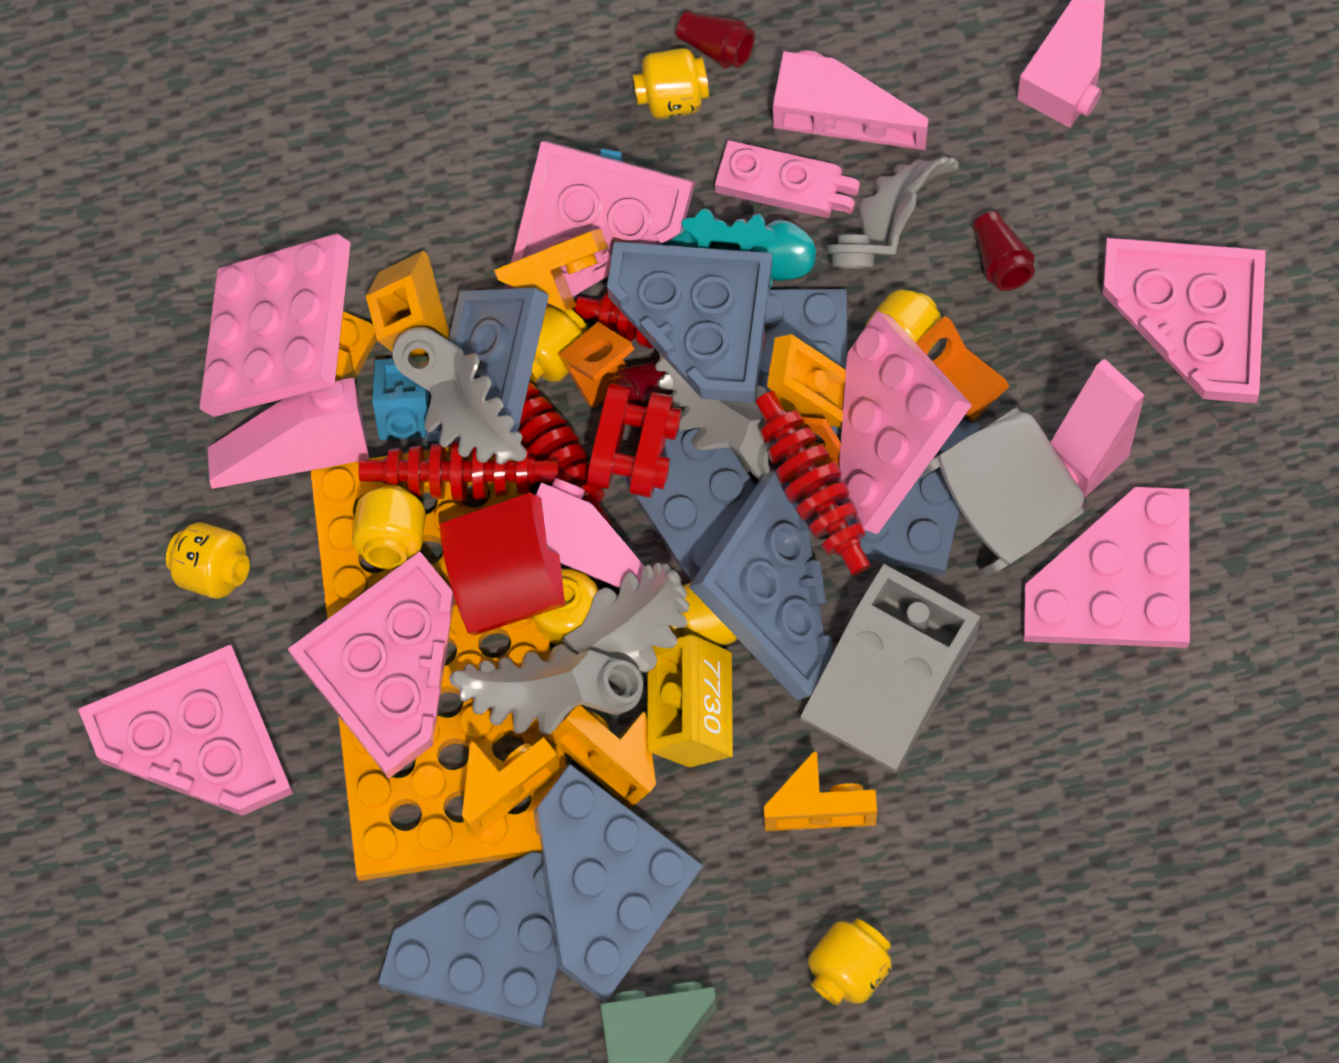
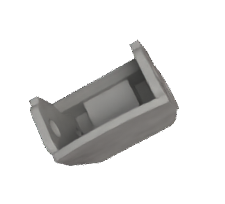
(1010, 486)

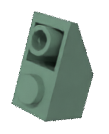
(656, 1026)

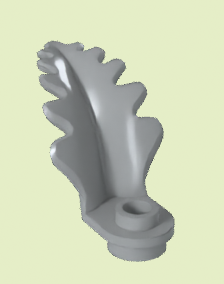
(887, 213)
(458, 397)
(720, 422)
(635, 620)
(549, 687)

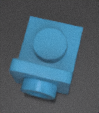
(398, 402)

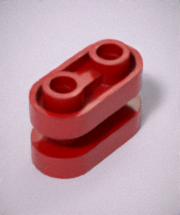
(648, 467)

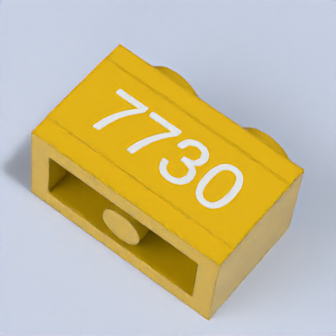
(691, 703)

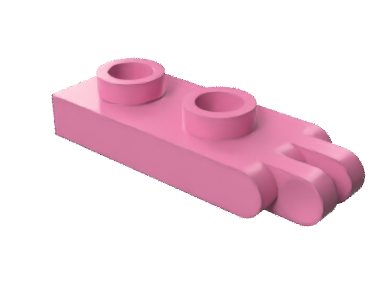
(784, 180)

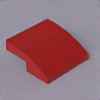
(501, 564)

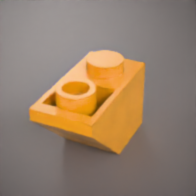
(406, 299)

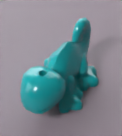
(790, 245)

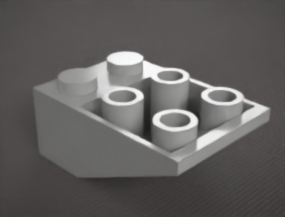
(891, 668)

